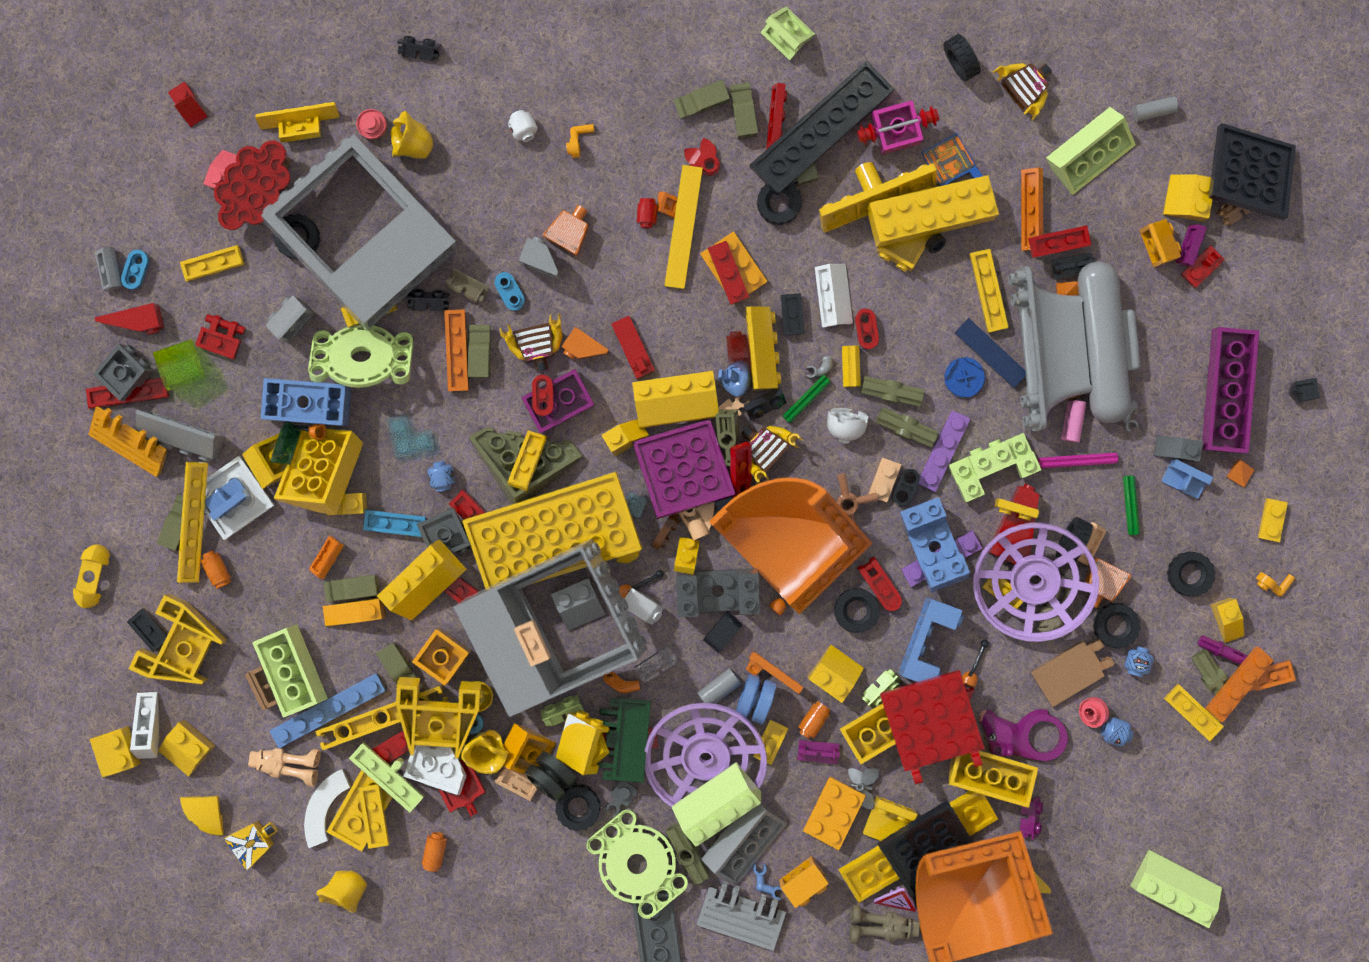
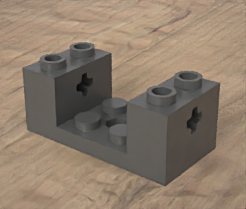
(739, 593)

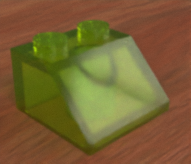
(178, 364)

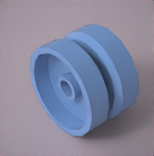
(759, 700)

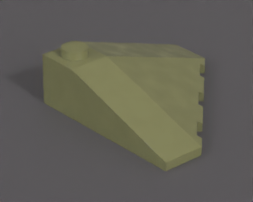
(500, 454)

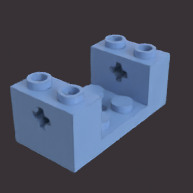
(327, 402)
(926, 525)
(932, 611)

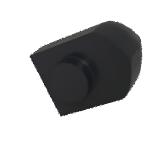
(1304, 390)

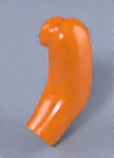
(620, 685)

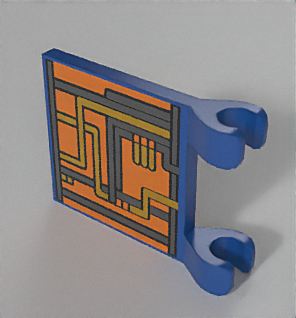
(950, 160)

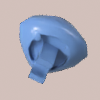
(736, 378)

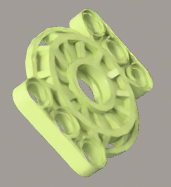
(348, 372)
(655, 875)

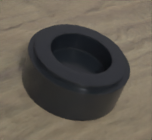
(935, 243)

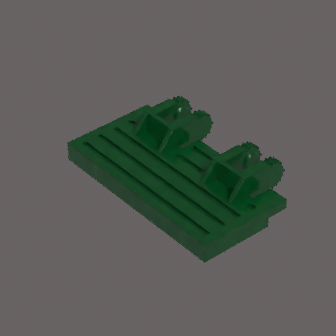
(627, 739)

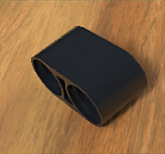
(902, 485)
(722, 632)

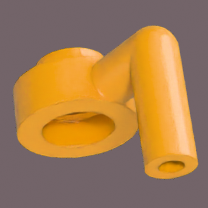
(573, 146)
(1266, 583)

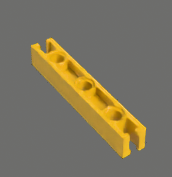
(369, 721)

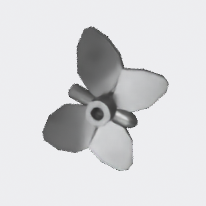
(860, 782)

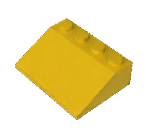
(320, 471)

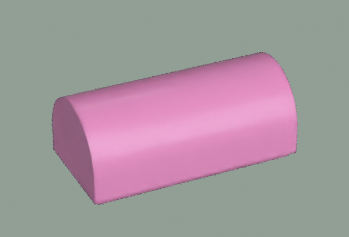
(1073, 421)

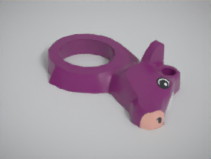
(1013, 738)

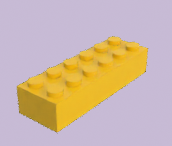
(932, 211)

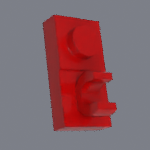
(1202, 267)

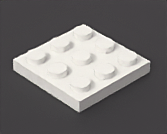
(246, 511)

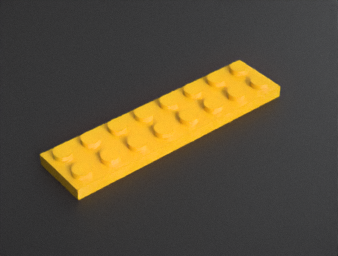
(873, 871)

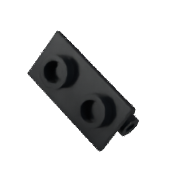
(411, 46)
(1071, 265)
(436, 299)

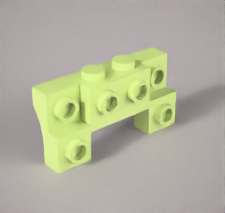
(990, 460)

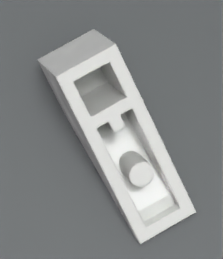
(145, 726)

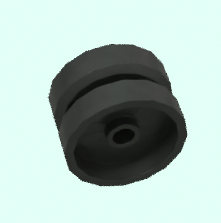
(550, 776)

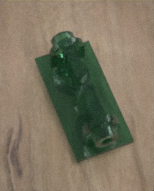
(285, 445)

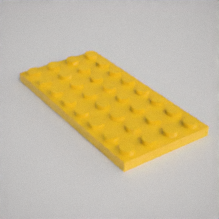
(549, 524)

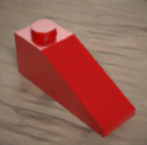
(141, 319)

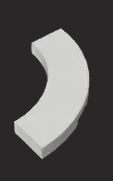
(319, 804)

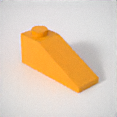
(354, 612)

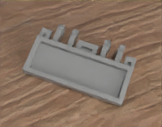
(741, 919)

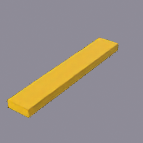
(683, 226)
(192, 522)

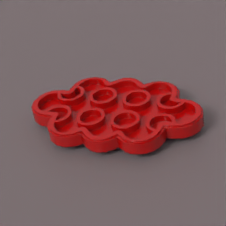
(251, 184)

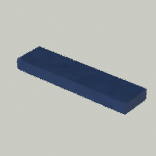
(990, 353)

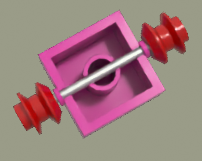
(897, 127)

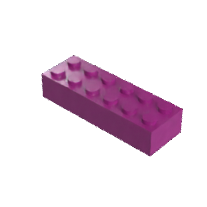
(1230, 390)

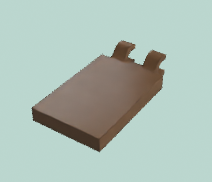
(1071, 671)

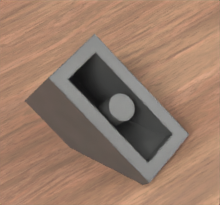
(1178, 448)

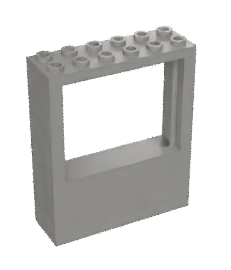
(386, 265)
(497, 610)

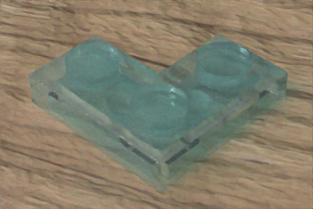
(404, 441)

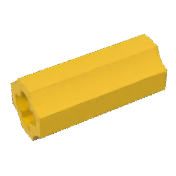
(851, 366)

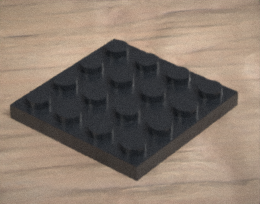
(1252, 171)
(927, 834)

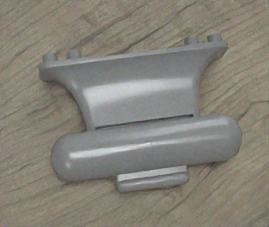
(1076, 344)

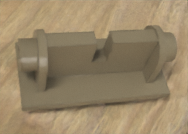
(473, 288)

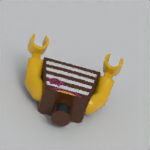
(1025, 85)
(535, 342)
(768, 447)

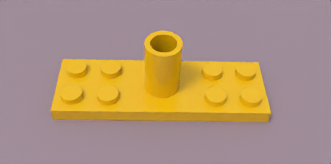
(854, 207)

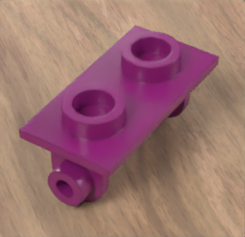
(818, 751)
(1031, 825)

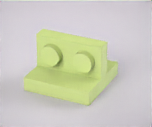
(787, 32)

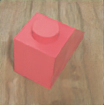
(216, 170)

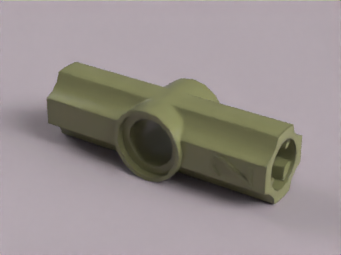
(892, 391)
(906, 427)
(1212, 675)
(693, 863)

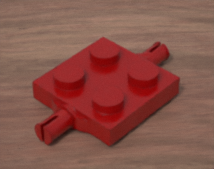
(470, 792)

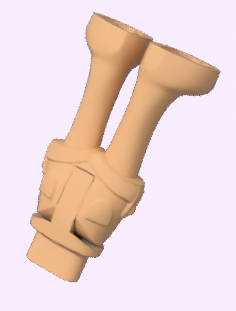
(274, 762)

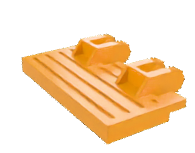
(127, 441)

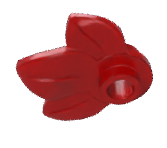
(701, 156)

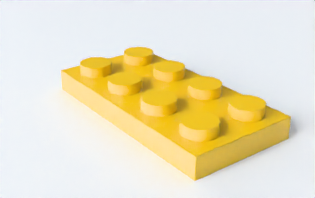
(349, 822)

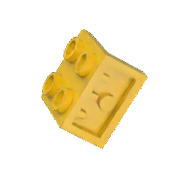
(887, 818)

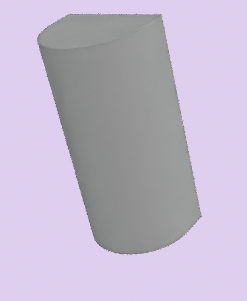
(1155, 109)
(108, 269)
(719, 687)

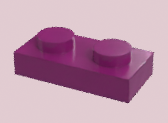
(1191, 244)

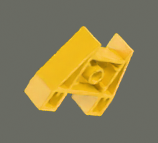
(183, 647)
(436, 722)

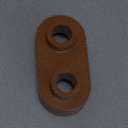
(662, 539)

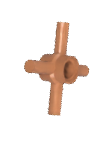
(846, 495)

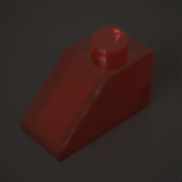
(737, 346)

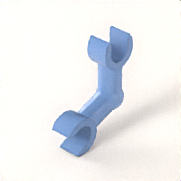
(761, 886)

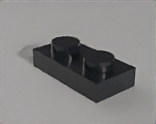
(792, 314)
(765, 403)
(147, 629)

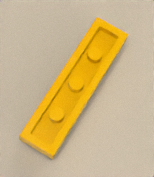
(988, 290)

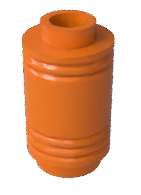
(215, 569)
(814, 720)
(434, 851)

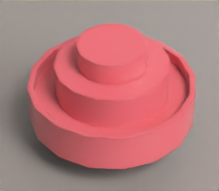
(371, 124)
(1093, 712)

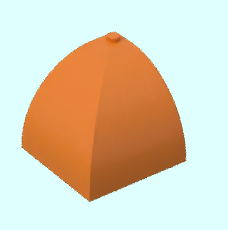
(792, 536)
(979, 899)

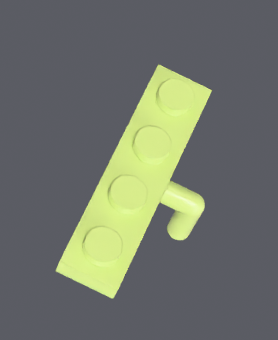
(387, 776)

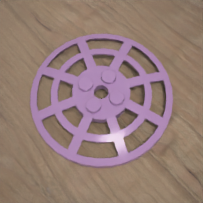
(1036, 593)
(696, 745)

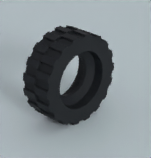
(962, 57)
(779, 217)
(310, 228)
(1079, 528)
(1205, 581)
(841, 610)
(1132, 629)
(589, 818)

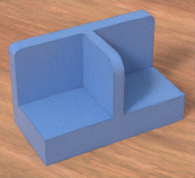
(1186, 478)
(226, 499)

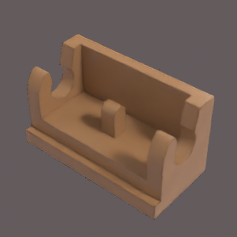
(261, 688)

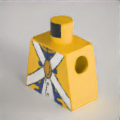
(251, 842)

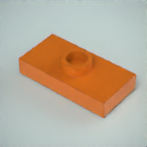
(326, 557)

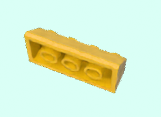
(761, 348)
(675, 399)
(422, 581)
(869, 734)
(995, 778)

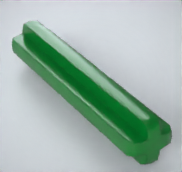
(807, 398)
(1131, 505)

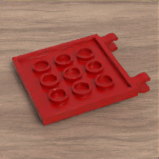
(932, 722)

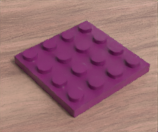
(683, 469)

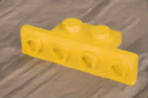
(298, 122)

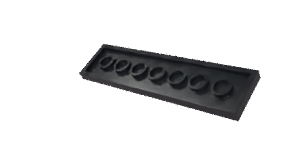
(821, 128)

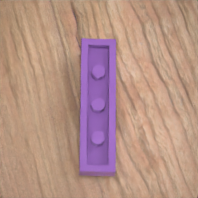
(943, 450)
(966, 544)

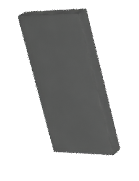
(657, 935)

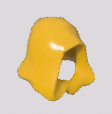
(414, 142)
(485, 752)
(343, 890)

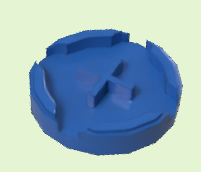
(964, 377)

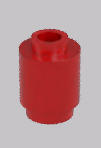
(646, 213)

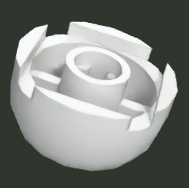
(846, 425)

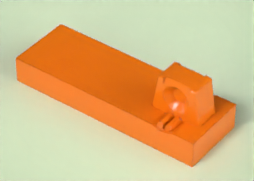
(758, 663)

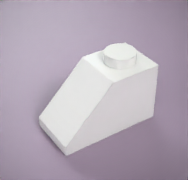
(643, 606)

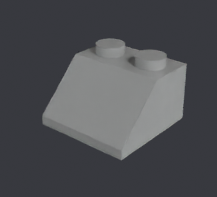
(539, 258)
(289, 319)
(578, 604)

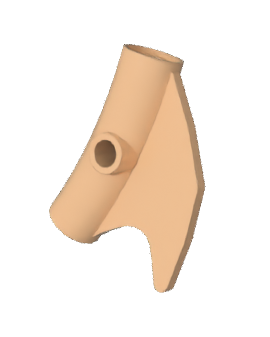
(698, 520)

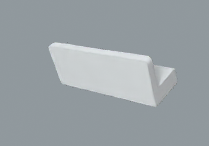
(833, 295)

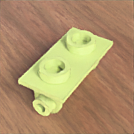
(887, 683)
(553, 713)

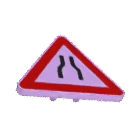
(897, 899)

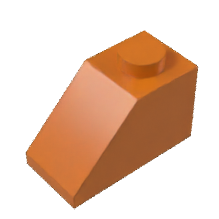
(582, 346)

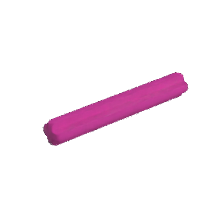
(1078, 460)

